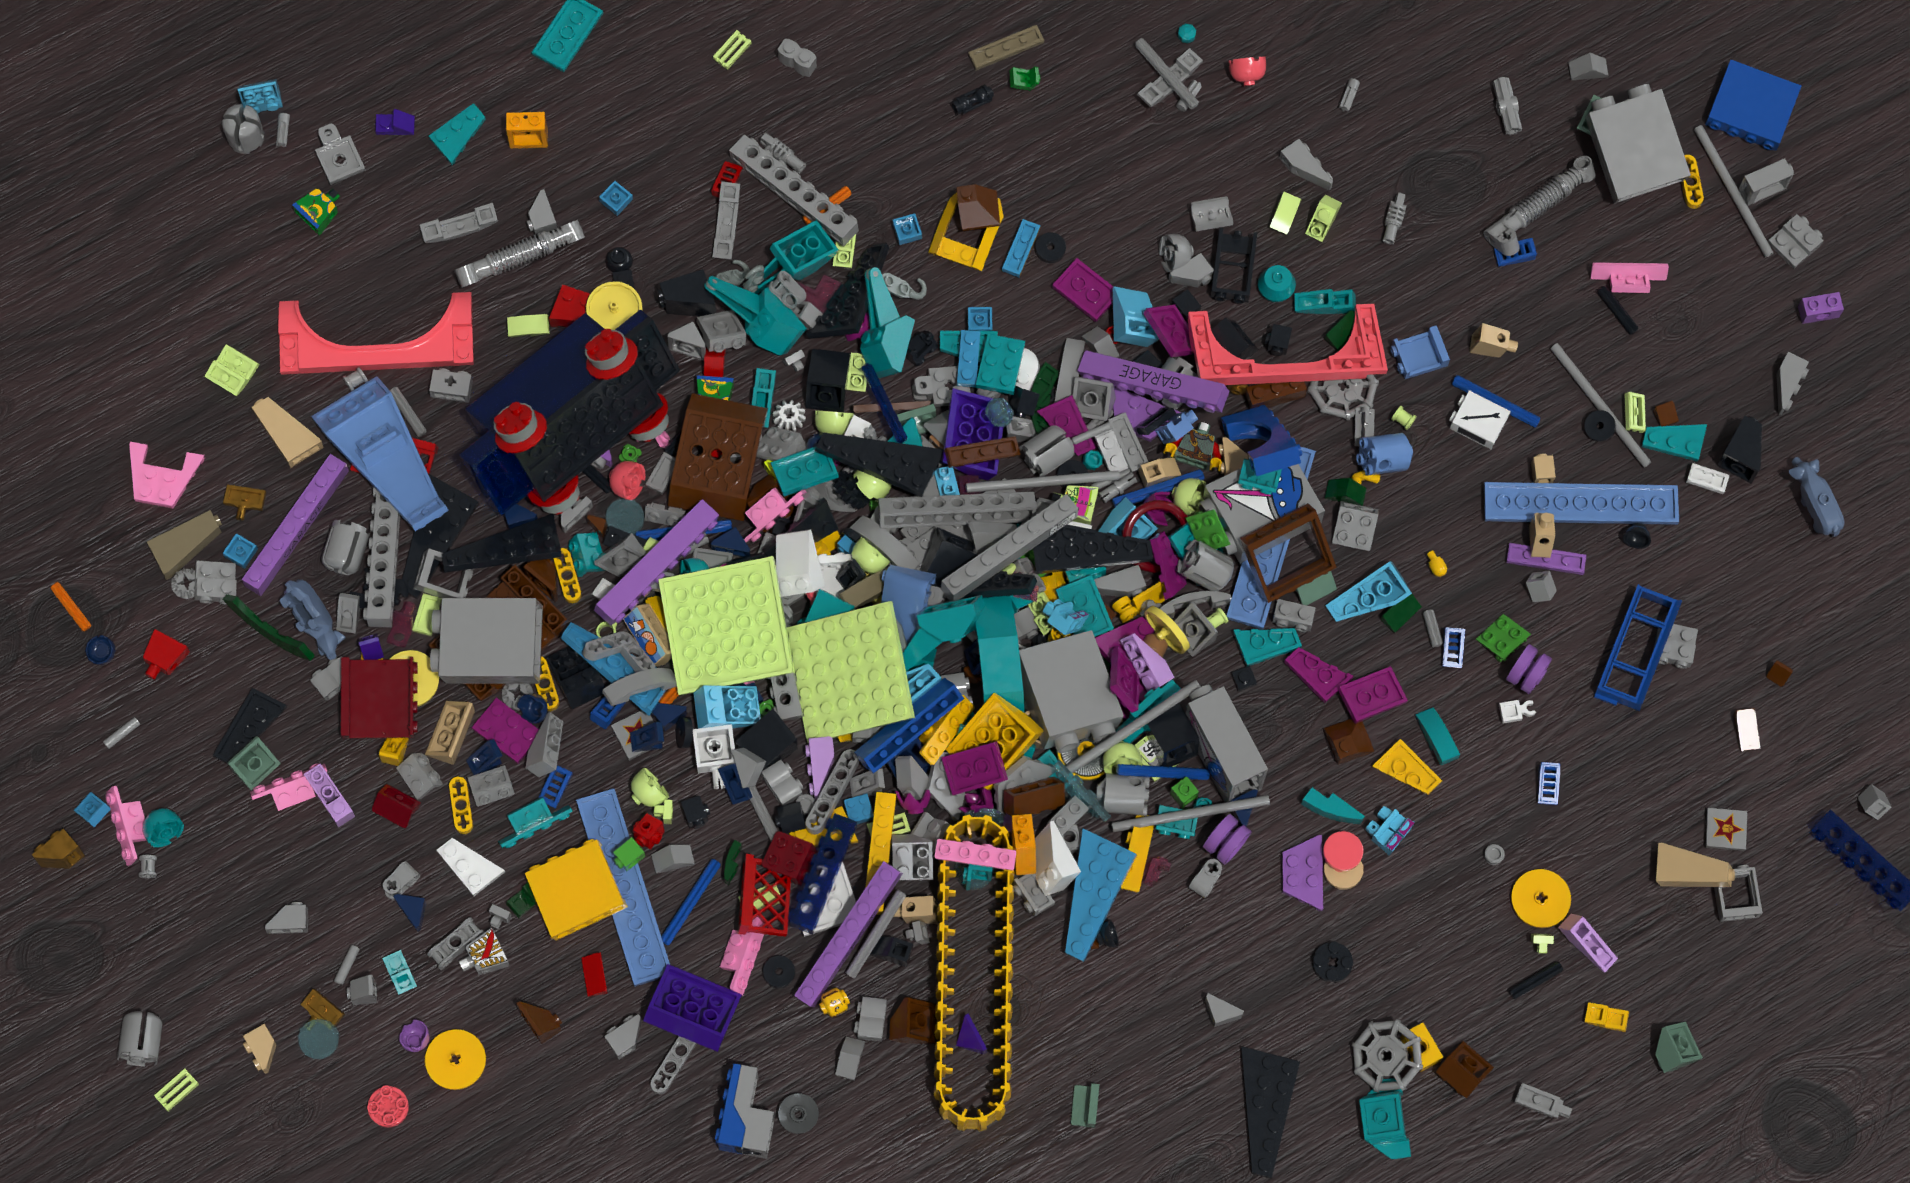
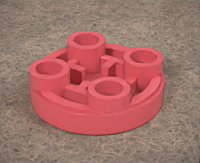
(1343, 851)
(388, 1106)

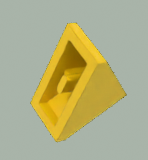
(393, 750)

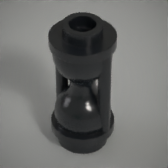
(964, 104)

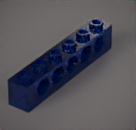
(1862, 849)
(808, 921)

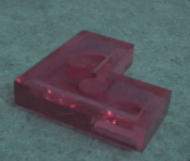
(822, 294)

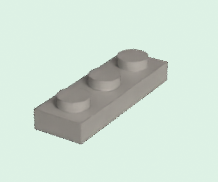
(1128, 442)

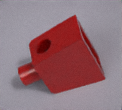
(163, 654)

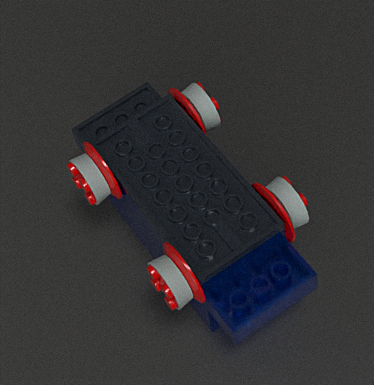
(568, 411)

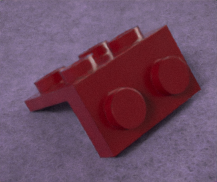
(789, 856)

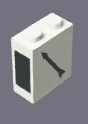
(1479, 419)

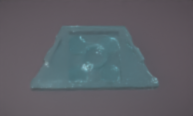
(1074, 787)

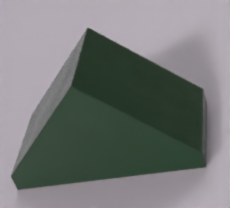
(1346, 491)

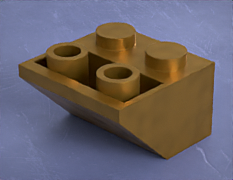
(58, 851)

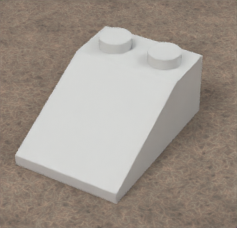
(797, 563)
(1054, 861)

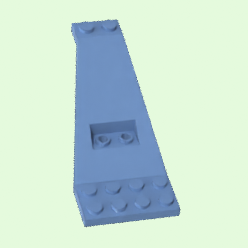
(378, 444)

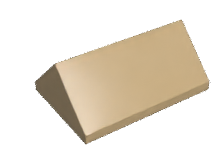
(450, 731)

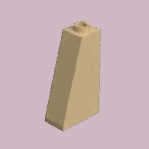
(287, 433)
(1689, 869)

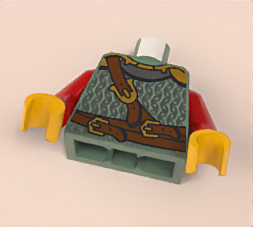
(1196, 449)

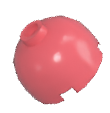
(1247, 69)
(626, 479)

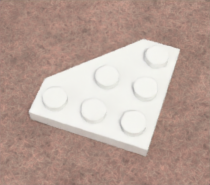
(837, 905)

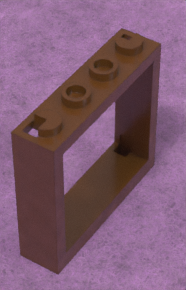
(1276, 529)

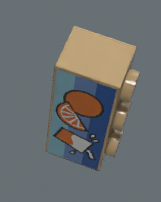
(649, 633)

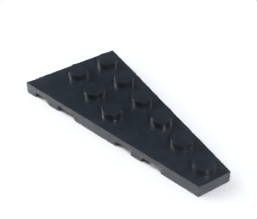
(850, 302)
(895, 463)
(439, 533)
(520, 544)
(1086, 548)
(1268, 1094)

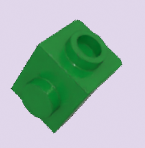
(1024, 78)

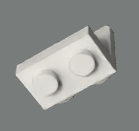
(831, 567)

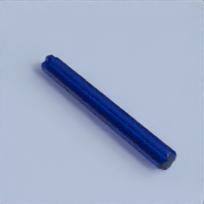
(884, 403)

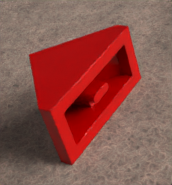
(714, 363)

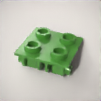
(1208, 529)
(1503, 637)

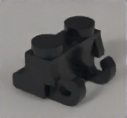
(919, 346)

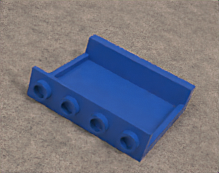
(1753, 105)

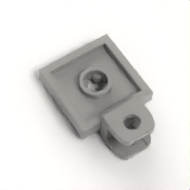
(334, 147)
(934, 384)

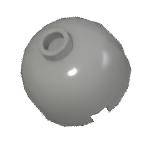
(1175, 251)

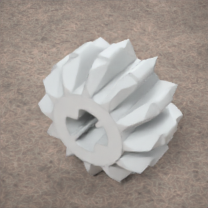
(782, 414)

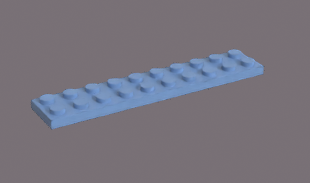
(1582, 502)
(1246, 603)
(637, 923)

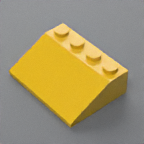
(1001, 723)

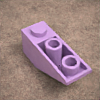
(1148, 664)
(822, 758)
(329, 795)

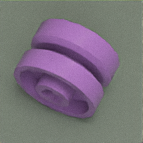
(1529, 669)
(1228, 840)

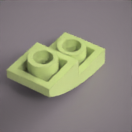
(1285, 212)
(845, 254)
(528, 325)
(856, 377)
(1040, 617)

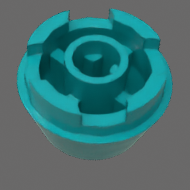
(1276, 283)

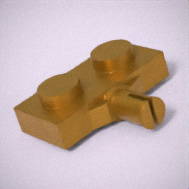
(244, 499)
(321, 1008)

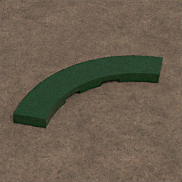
(1043, 385)
(285, 642)

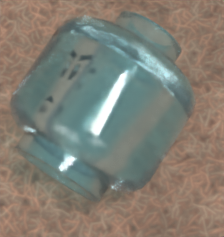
(999, 412)

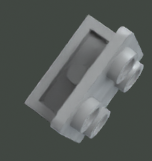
(780, 444)

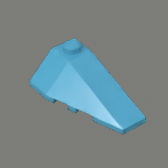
(1116, 520)
(1377, 591)

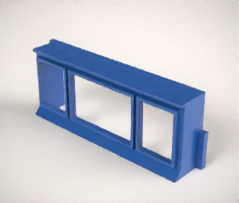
(1614, 696)

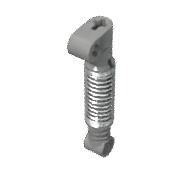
(1502, 233)
(525, 251)

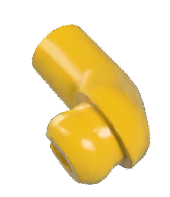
(1361, 476)

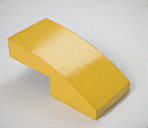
(1607, 1017)

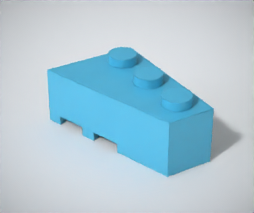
(921, 681)

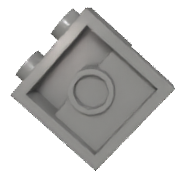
(1796, 241)
(722, 331)
(214, 581)
(1679, 646)

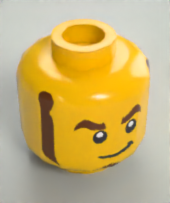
(834, 1002)

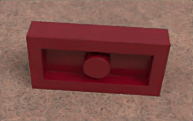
(395, 806)

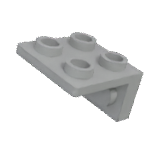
(1355, 526)

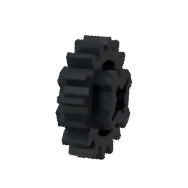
(849, 491)

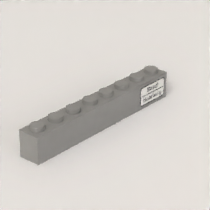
(1009, 548)

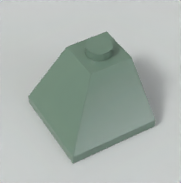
(1676, 1048)

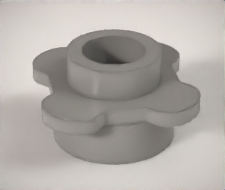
(1146, 604)

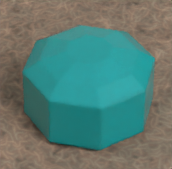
(1187, 33)
(1092, 460)

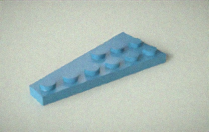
(611, 667)
(1095, 889)

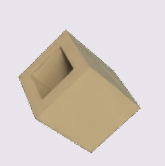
(1543, 469)

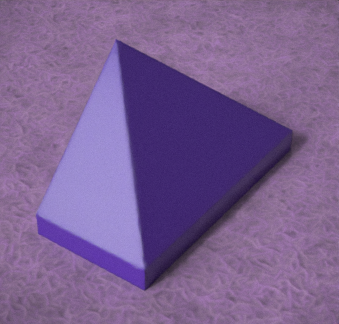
(970, 1038)

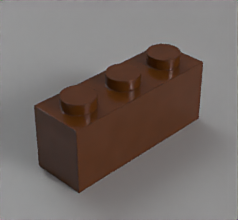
(1274, 393)
(1034, 797)

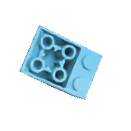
(261, 95)
(1128, 317)
(726, 706)

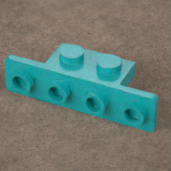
(1151, 700)
(531, 818)

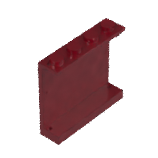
(378, 698)

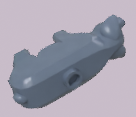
(1817, 497)
(312, 616)

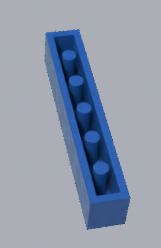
(898, 735)

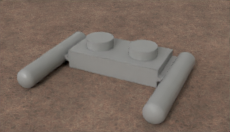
(1109, 450)

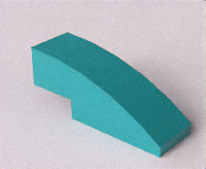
(1325, 302)
(764, 390)
(1437, 736)
(1331, 807)

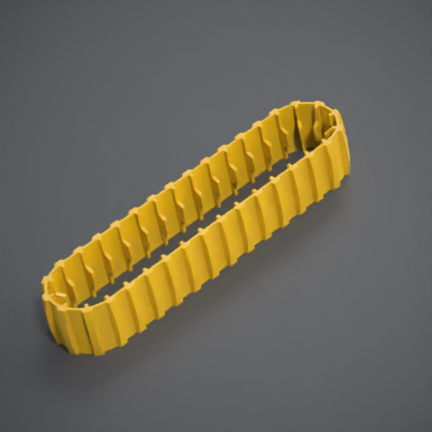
(1001, 836)

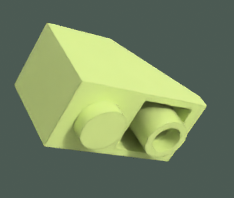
(1323, 218)

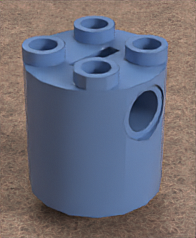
(1384, 454)

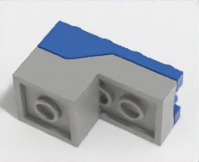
(742, 1127)

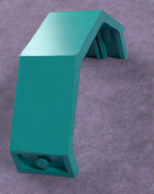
(999, 651)

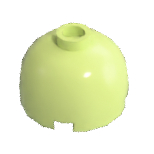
(832, 422)
(871, 485)
(1188, 495)
(868, 557)
(1121, 754)
(647, 789)

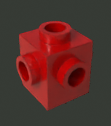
(648, 831)

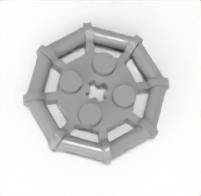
(1345, 397)
(1398, 1053)

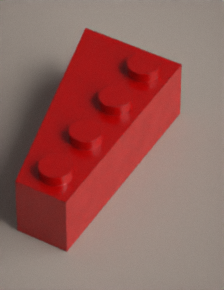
(568, 306)

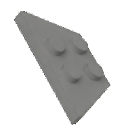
(1021, 773)
(941, 791)

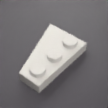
(469, 866)

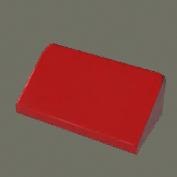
(594, 974)

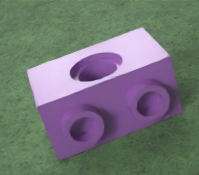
(1820, 307)

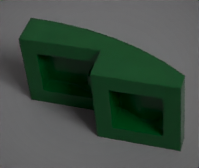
(731, 867)
(522, 901)

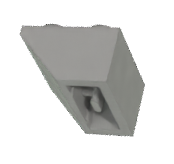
(912, 856)

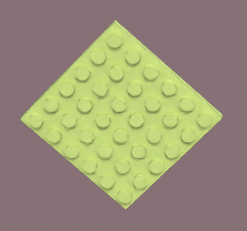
(726, 625)
(850, 672)

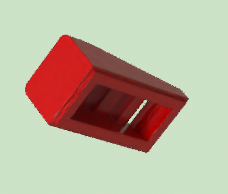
(716, 190)

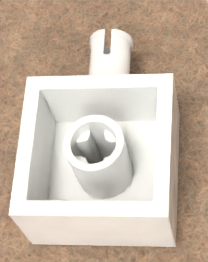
(706, 758)

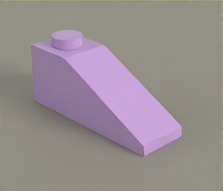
(1587, 941)

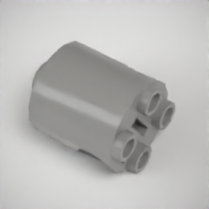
(1124, 794)

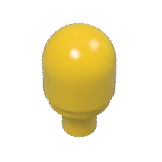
(1437, 564)

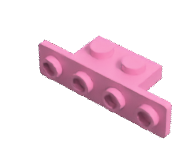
(1629, 276)
(769, 509)
(287, 791)
(128, 823)
(975, 854)
(741, 955)

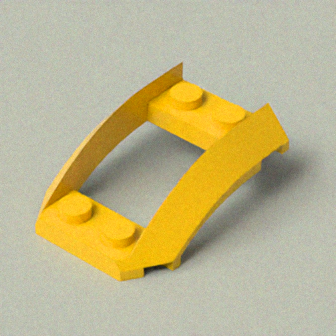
(957, 251)

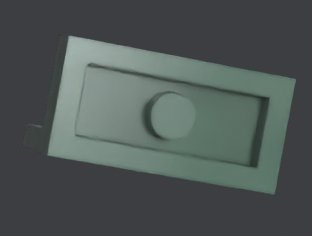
(1316, 589)
(1085, 1105)

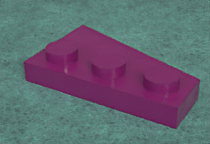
(1068, 417)
(1168, 563)
(1112, 638)
(1316, 674)

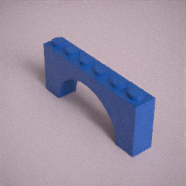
(1259, 423)

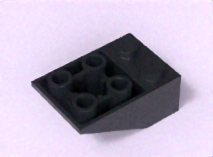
(575, 677)

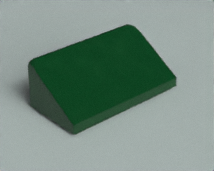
(1341, 332)
(1401, 613)

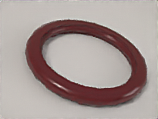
(1144, 508)

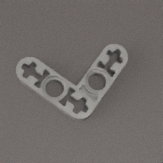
(624, 647)

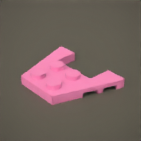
(159, 484)

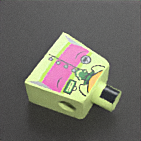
(1084, 499)

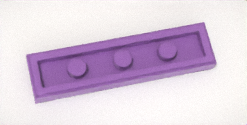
(1559, 560)

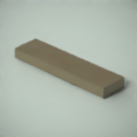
(1006, 47)

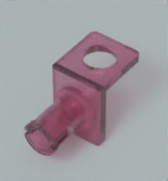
(402, 624)

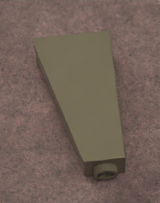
(184, 542)

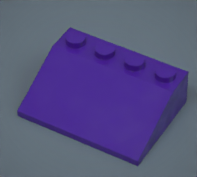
(970, 425)
(692, 1007)

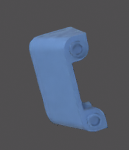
(909, 593)

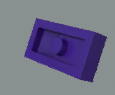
(395, 124)
(371, 647)

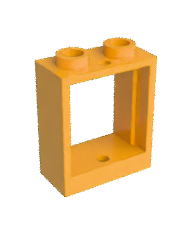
(518, 127)
(1024, 844)

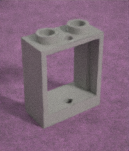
(1766, 181)
(423, 574)
(1754, 911)

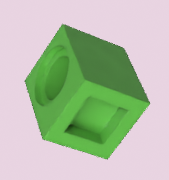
(1184, 792)
(628, 854)

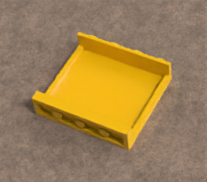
(575, 889)

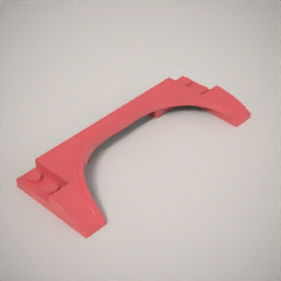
(444, 345)
(1357, 359)

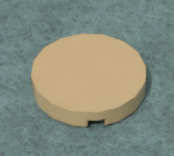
(1345, 879)

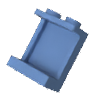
(1420, 353)

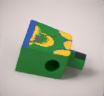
(317, 209)
(715, 387)

